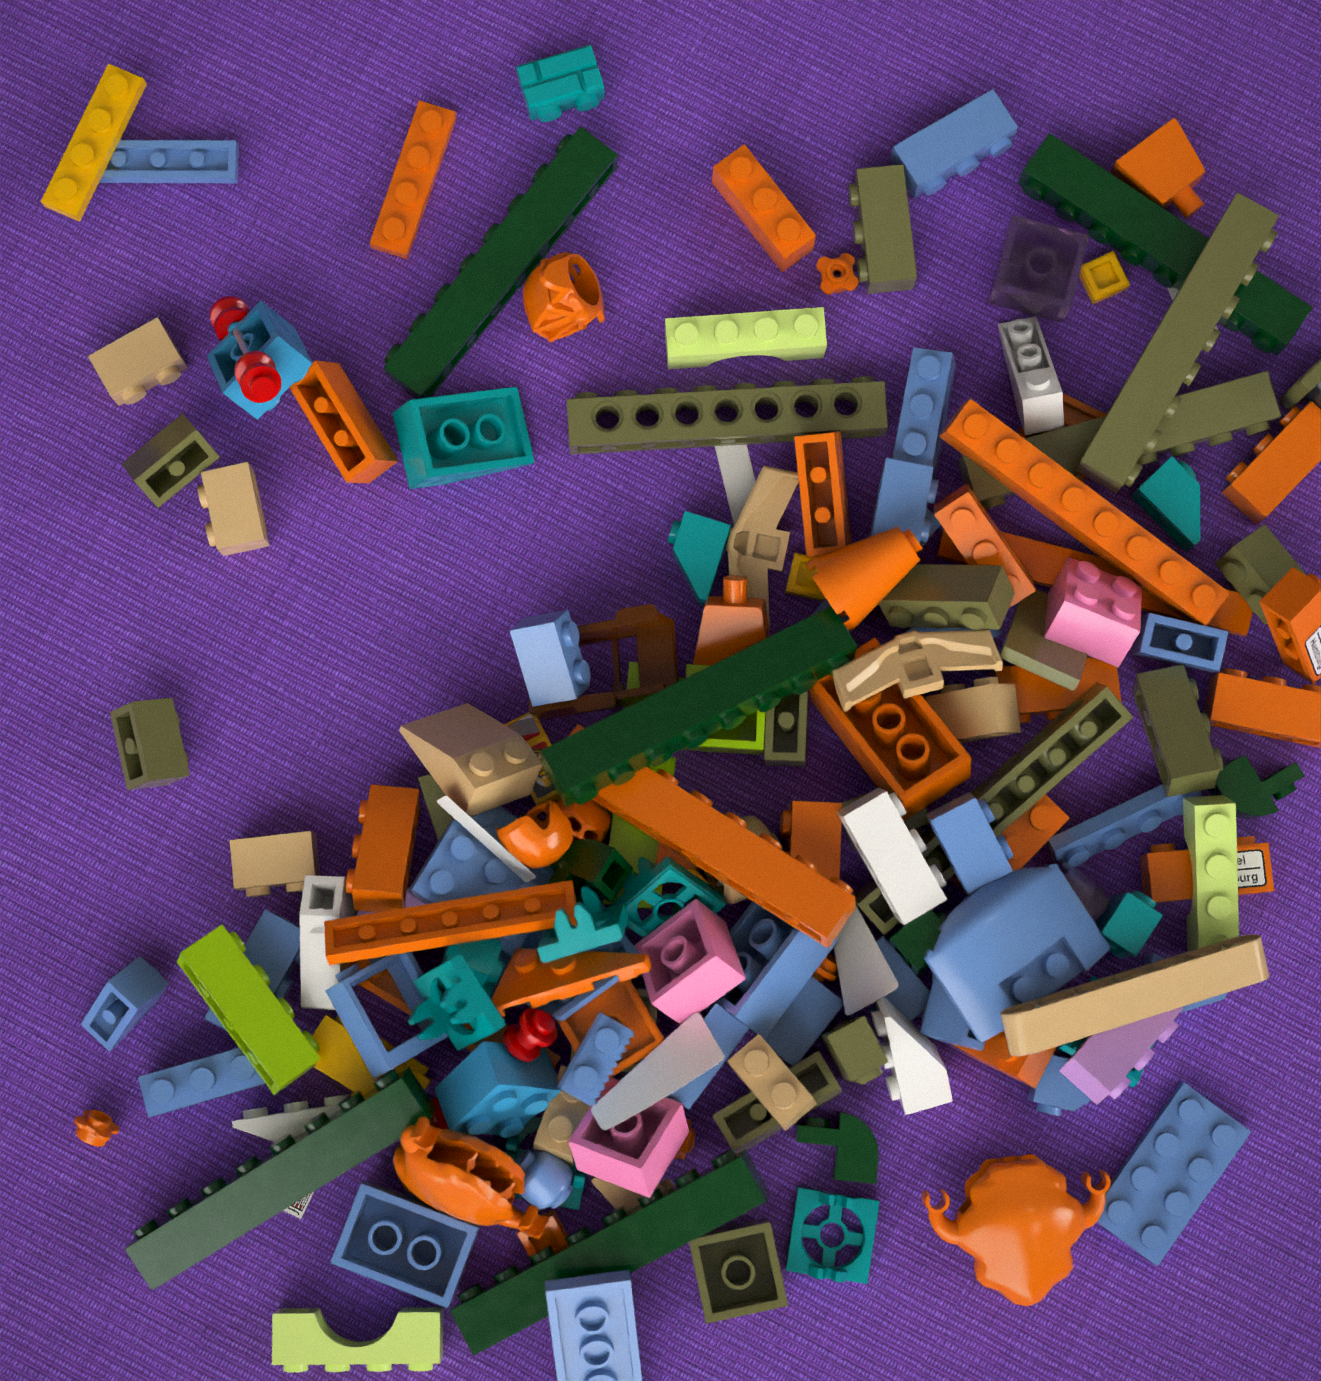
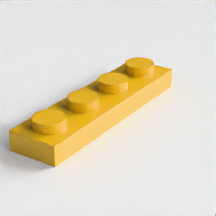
(93, 142)

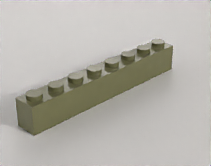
(1176, 344)
(1200, 417)

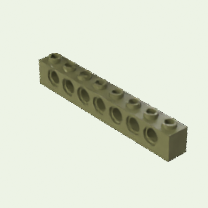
(708, 431)
(1023, 779)

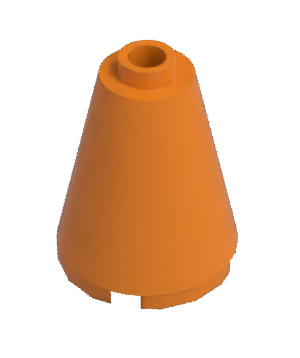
(864, 572)

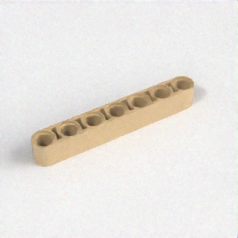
(1134, 995)

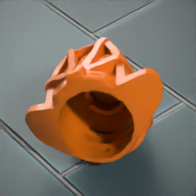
(557, 304)

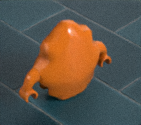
(464, 1178)
(1019, 1224)

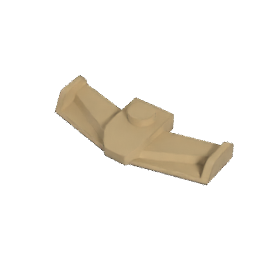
(754, 541)
(915, 663)

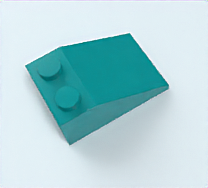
(462, 436)

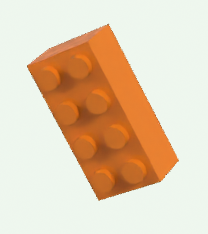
(896, 741)

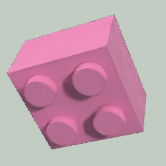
(1093, 611)
(690, 962)
(633, 1151)

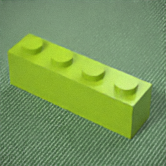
(249, 1009)

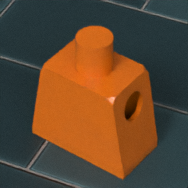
(1164, 169)
(730, 623)

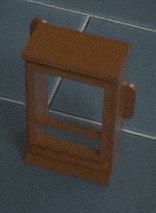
(655, 660)

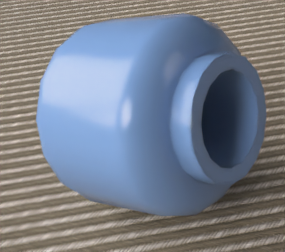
(545, 1178)

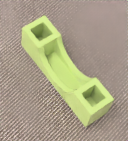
(778, 333)
(1213, 856)
(305, 1339)

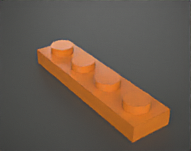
(413, 179)

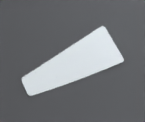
(861, 965)
(666, 1069)

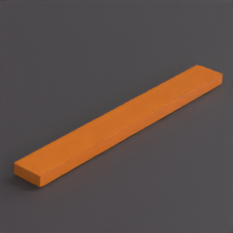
(1046, 561)

